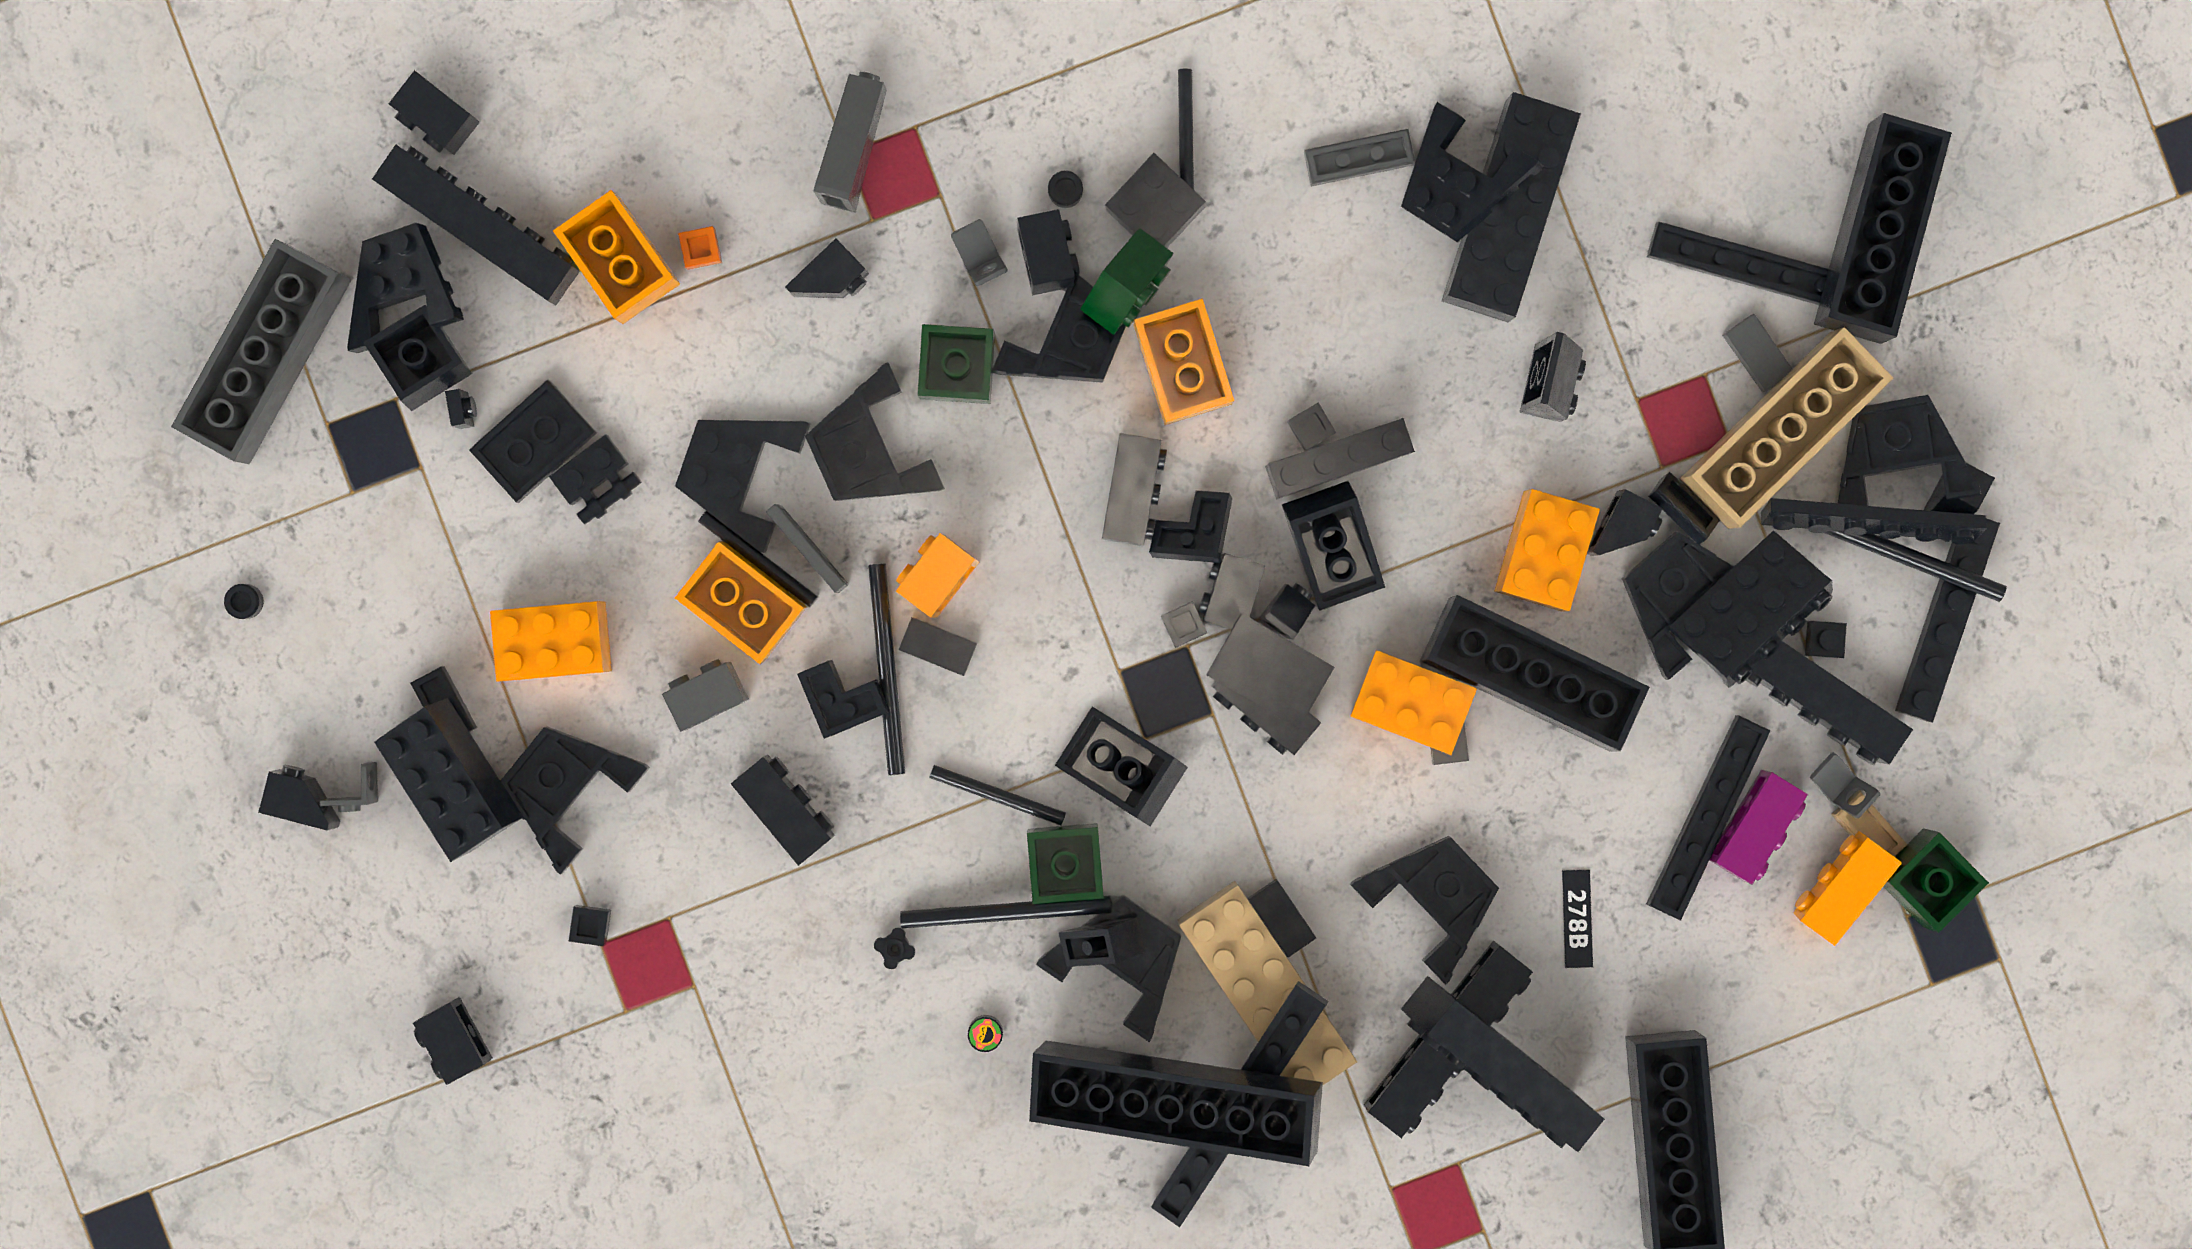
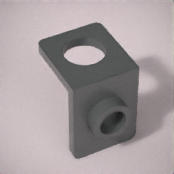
(978, 252)
(1839, 783)
(369, 794)

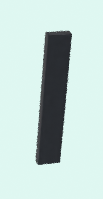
(1737, 263)
(1708, 817)

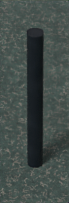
(1186, 126)
(758, 559)
(997, 795)

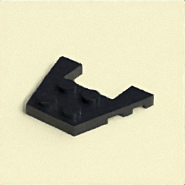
(1449, 191)
(395, 270)
(1073, 349)
(1901, 438)
(854, 453)
(722, 466)
(1665, 588)
(553, 776)
(1447, 888)
(1145, 972)

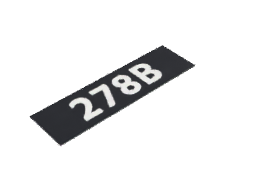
(1577, 918)

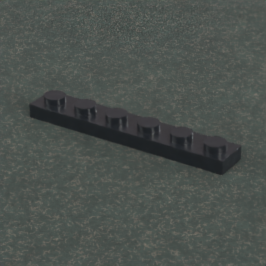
(1861, 519)
(1943, 631)

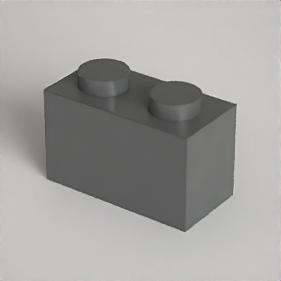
(704, 695)

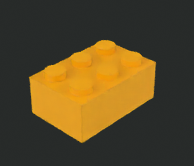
(616, 257)
(1183, 361)
(1546, 550)
(936, 575)
(740, 602)
(550, 641)
(1413, 702)

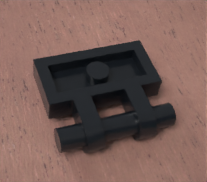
(588, 471)

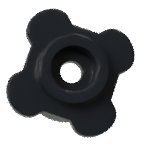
(896, 938)

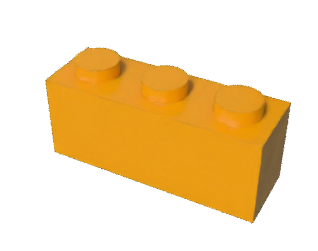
(1846, 887)

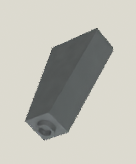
(850, 142)

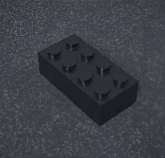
(448, 779)

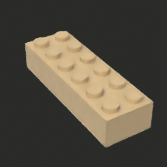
(1786, 428)
(1259, 978)

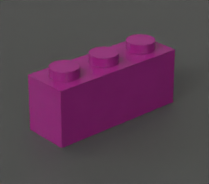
(1758, 827)

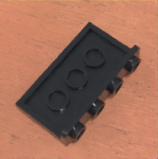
(1753, 609)

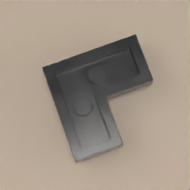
(1199, 538)
(833, 706)

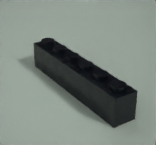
(475, 224)
(1832, 704)
(1422, 1070)

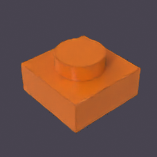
(700, 247)

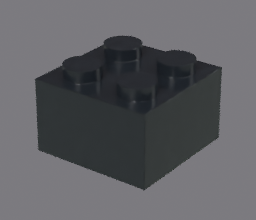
(1155, 202)
(417, 359)

